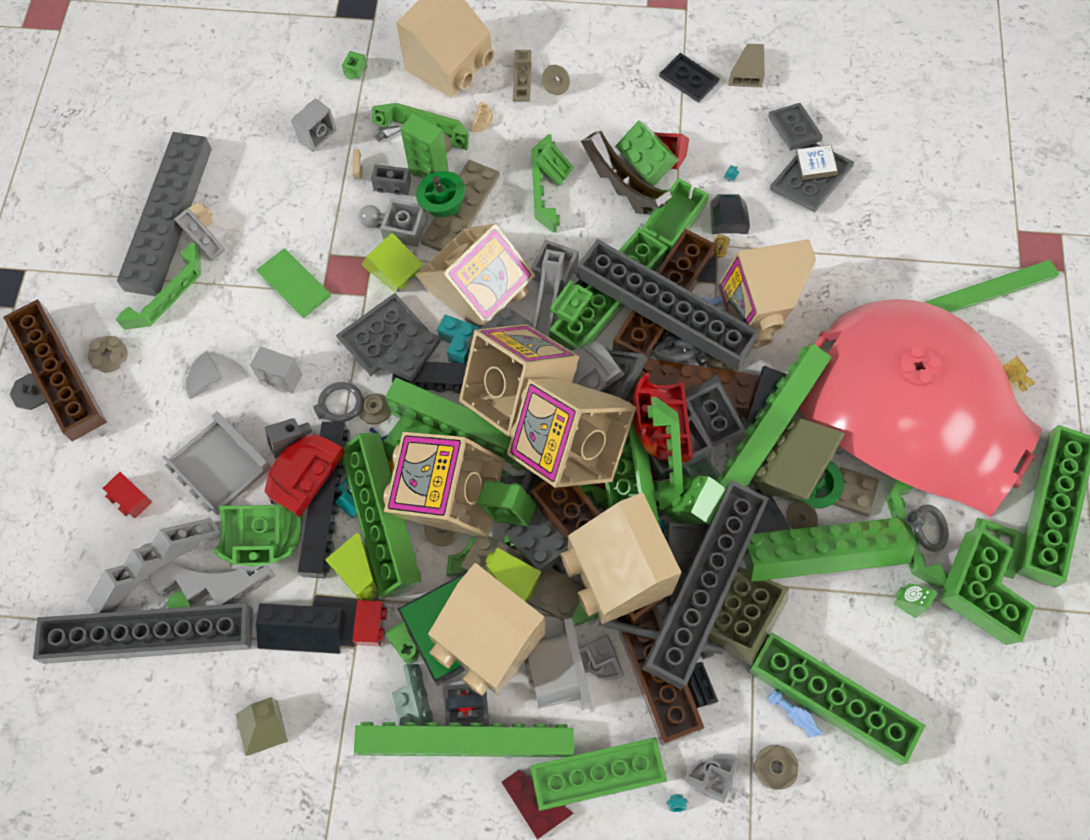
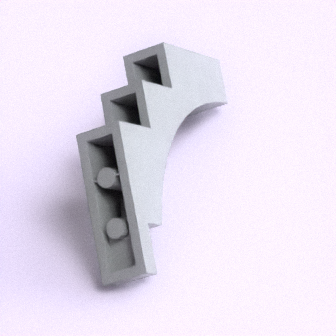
(144, 561)
(223, 587)

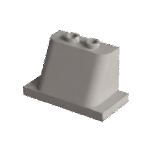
(558, 670)

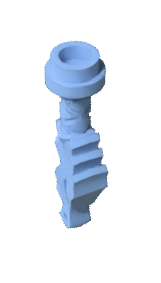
(800, 716)

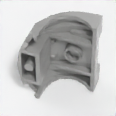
(596, 367)

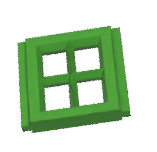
(1016, 542)

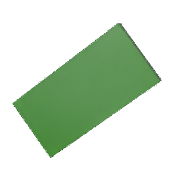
(293, 283)

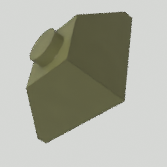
(261, 726)

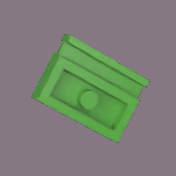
(554, 164)
(571, 302)

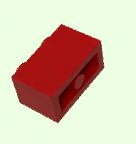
(127, 495)
(369, 623)

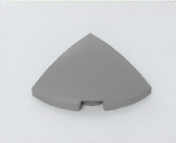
(202, 373)
(601, 659)
(713, 776)

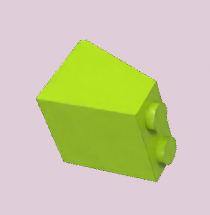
(392, 263)
(354, 568)
(513, 573)

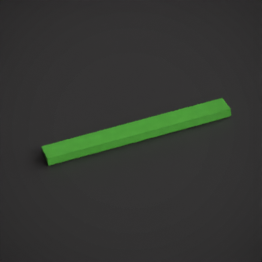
(996, 287)

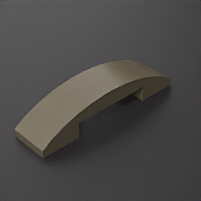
(522, 76)

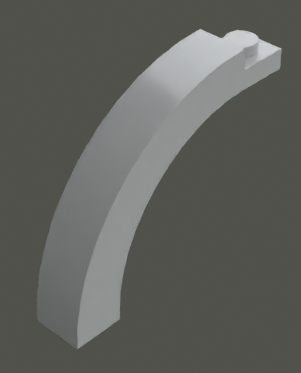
(549, 290)

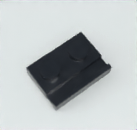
(701, 687)

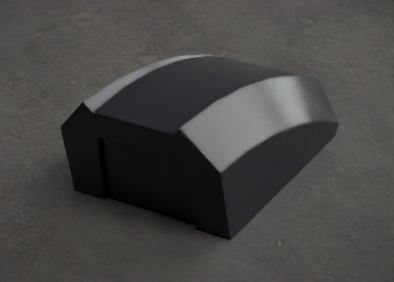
(729, 214)

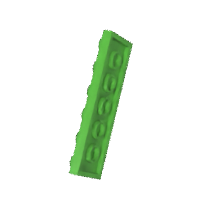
(597, 773)

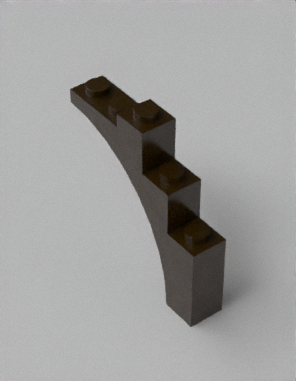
(625, 182)

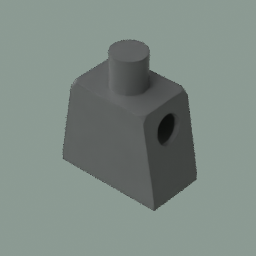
(285, 433)

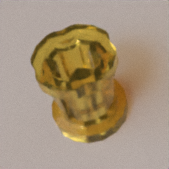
(722, 245)

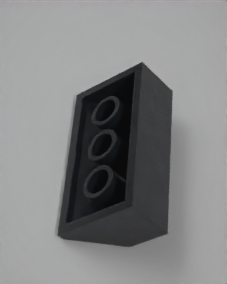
(300, 628)

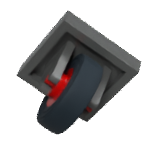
(465, 706)

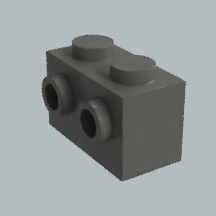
(391, 179)

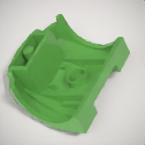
(257, 534)

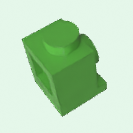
(352, 68)

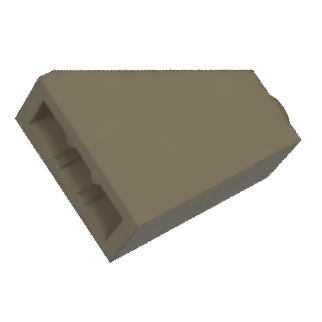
(749, 67)

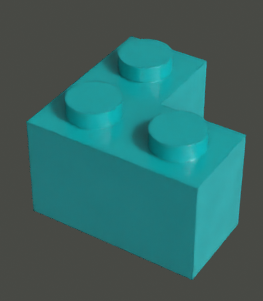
(456, 332)

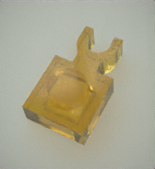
(1016, 372)

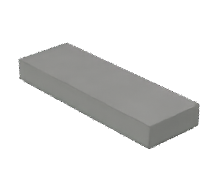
(199, 234)

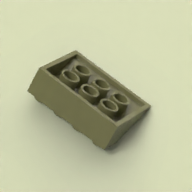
(797, 460)
(748, 616)

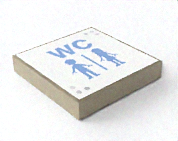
(816, 162)

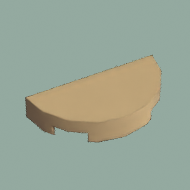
(482, 118)
(357, 169)

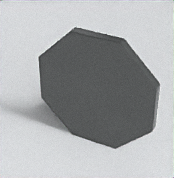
(27, 393)

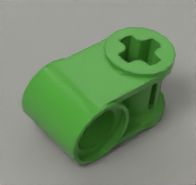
(401, 641)

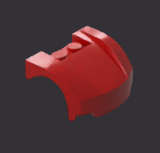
(655, 437)
(302, 472)

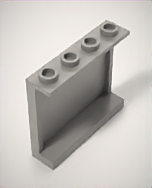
(217, 464)

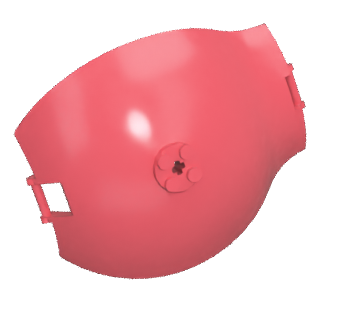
(923, 402)

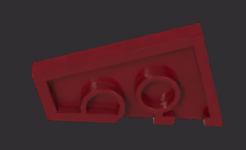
(523, 794)

